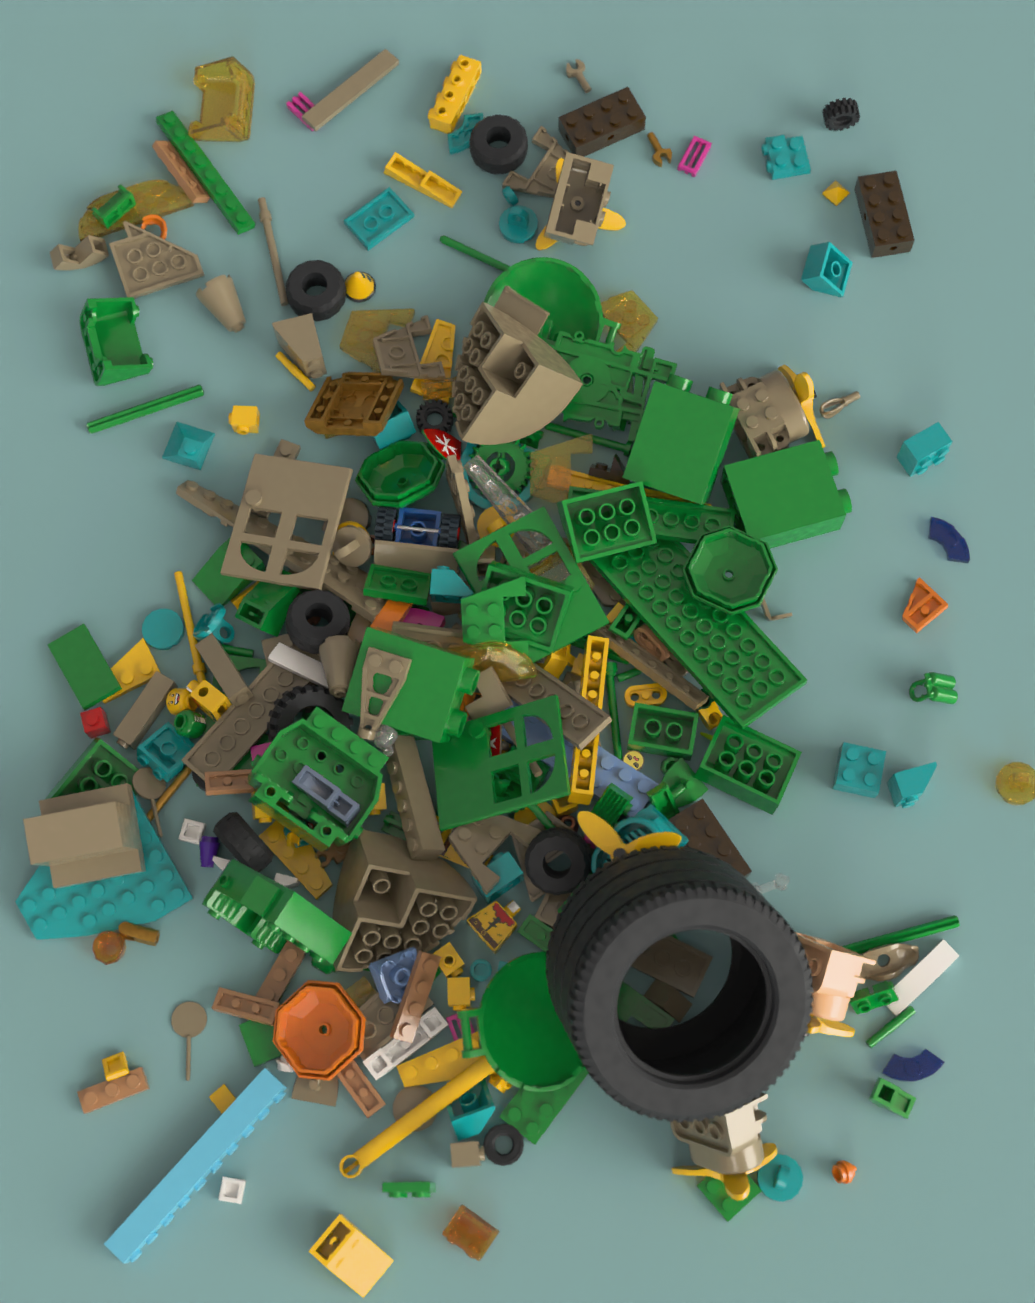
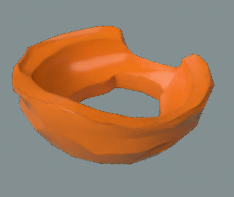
(153, 219)

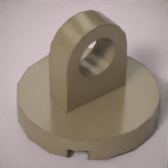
(352, 546)

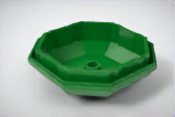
(400, 474)
(731, 552)

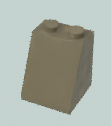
(301, 343)

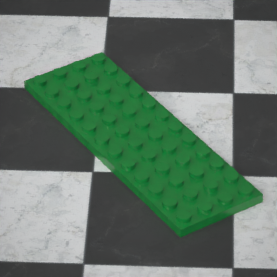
(720, 651)

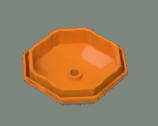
(300, 1032)

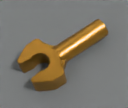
(659, 151)

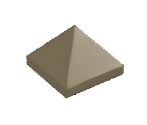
(572, 681)

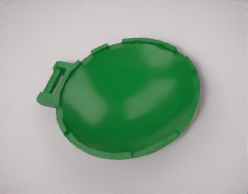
(561, 292)
(521, 1029)

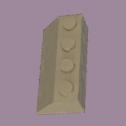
(414, 556)

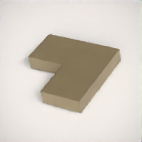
(494, 696)

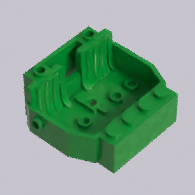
(299, 747)
(273, 914)

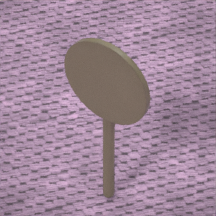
(150, 788)
(189, 1021)

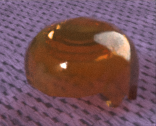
(109, 947)

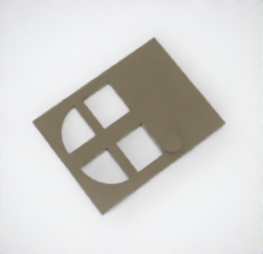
(293, 491)

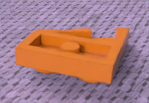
(923, 606)

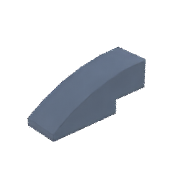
(326, 795)

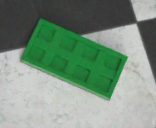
(400, 1189)

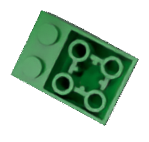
(267, 606)

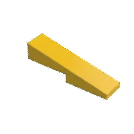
(418, 179)

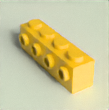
(455, 94)

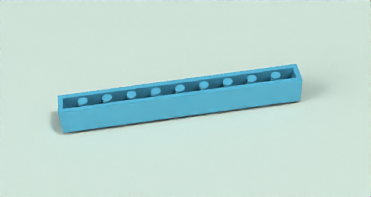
(195, 1166)

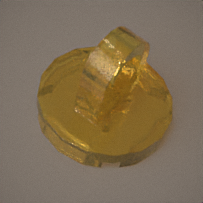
(1016, 783)

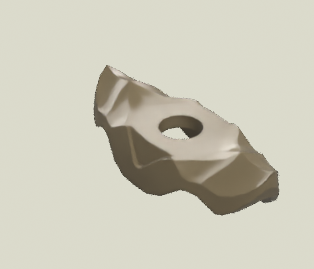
(900, 957)

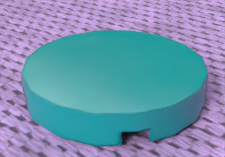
(163, 629)

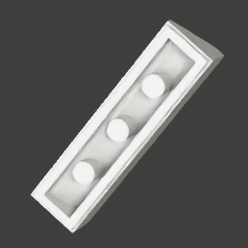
(299, 664)

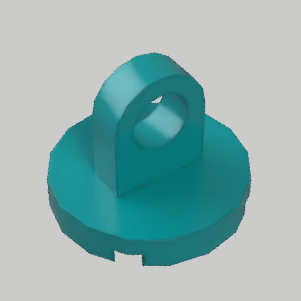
(518, 224)
(212, 624)
(780, 1178)

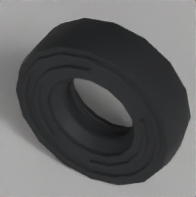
(489, 1144)

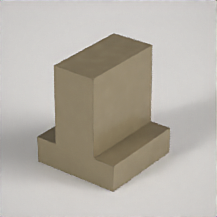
(87, 836)

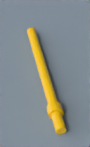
(198, 667)

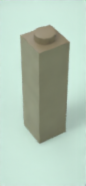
(224, 670)
(144, 711)

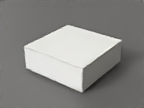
(192, 831)
(232, 1190)

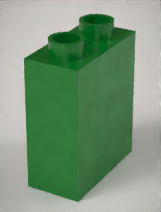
(682, 439)
(786, 494)
(432, 692)

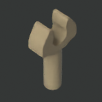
(577, 73)

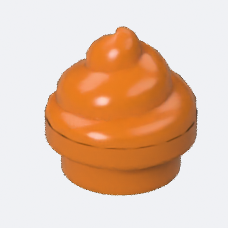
(843, 1171)

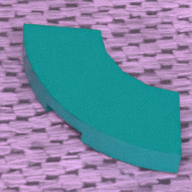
(459, 140)

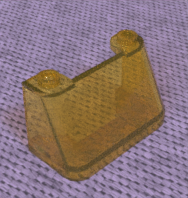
(225, 101)

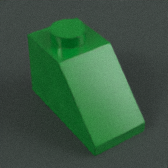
(626, 623)

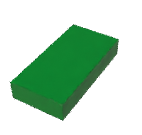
(663, 800)

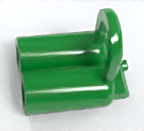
(938, 688)

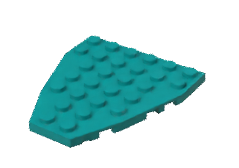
(108, 902)

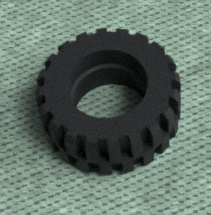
(302, 697)

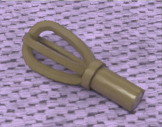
(844, 402)

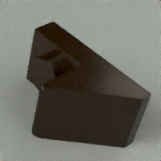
(613, 474)

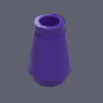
(208, 848)

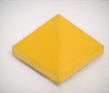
(836, 193)

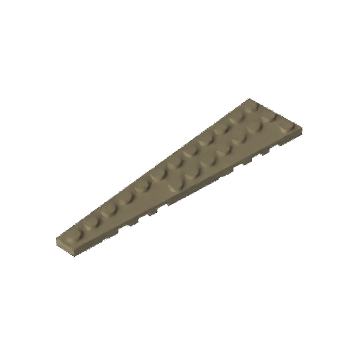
(339, 579)

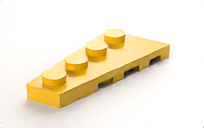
(438, 349)
(299, 860)
(438, 1065)

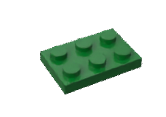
(398, 584)

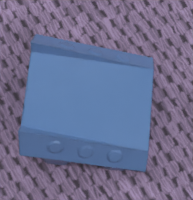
(392, 974)

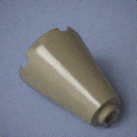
(223, 302)
(338, 661)

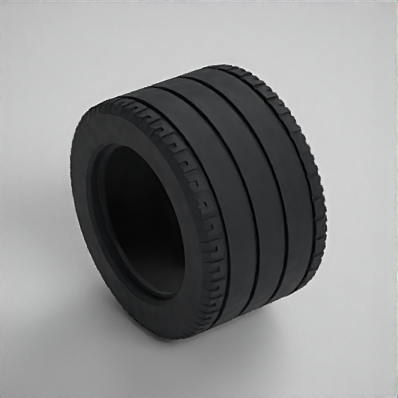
(730, 1046)

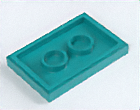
(378, 218)

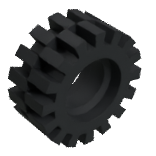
(841, 114)
(434, 407)

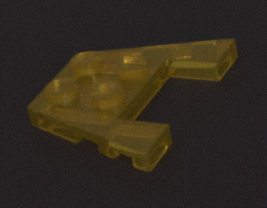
(633, 316)
(366, 325)
(552, 468)

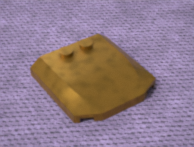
(354, 404)

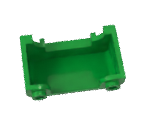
(113, 340)

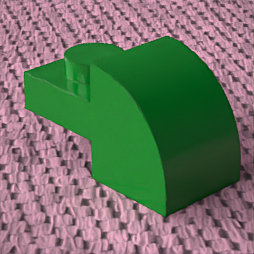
(892, 1098)

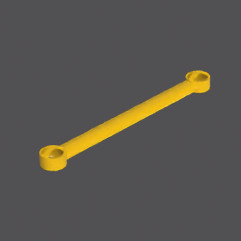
(417, 1116)

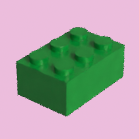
(663, 731)

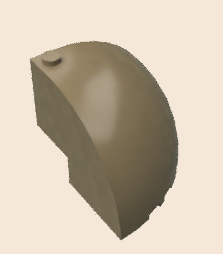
(507, 381)
(394, 901)

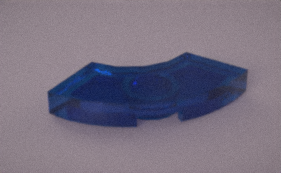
(950, 539)
(912, 1068)

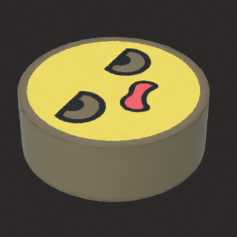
(634, 759)

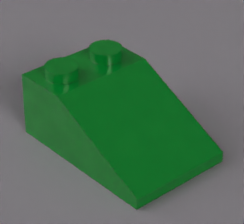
(224, 588)

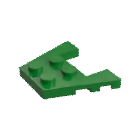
(484, 614)

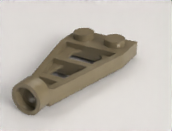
(387, 664)

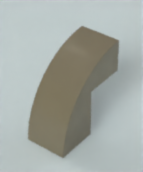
(85, 254)

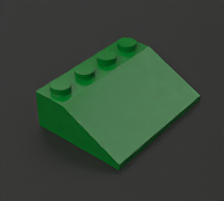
(607, 522)
(538, 613)
(748, 765)
(95, 769)

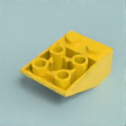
(351, 1255)

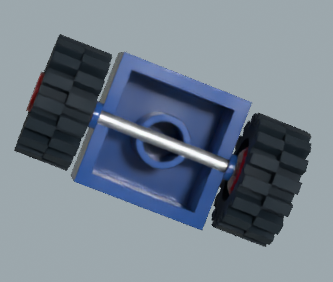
(418, 527)

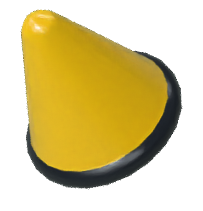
(360, 286)

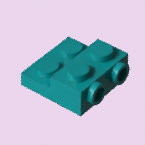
(785, 156)
(164, 752)

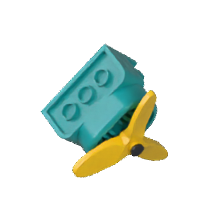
(637, 832)

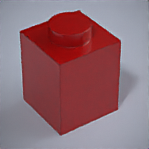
(95, 722)

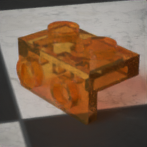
(470, 1233)

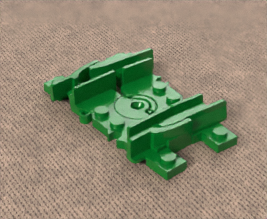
(608, 373)

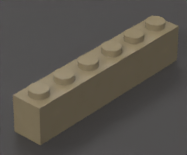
(414, 801)

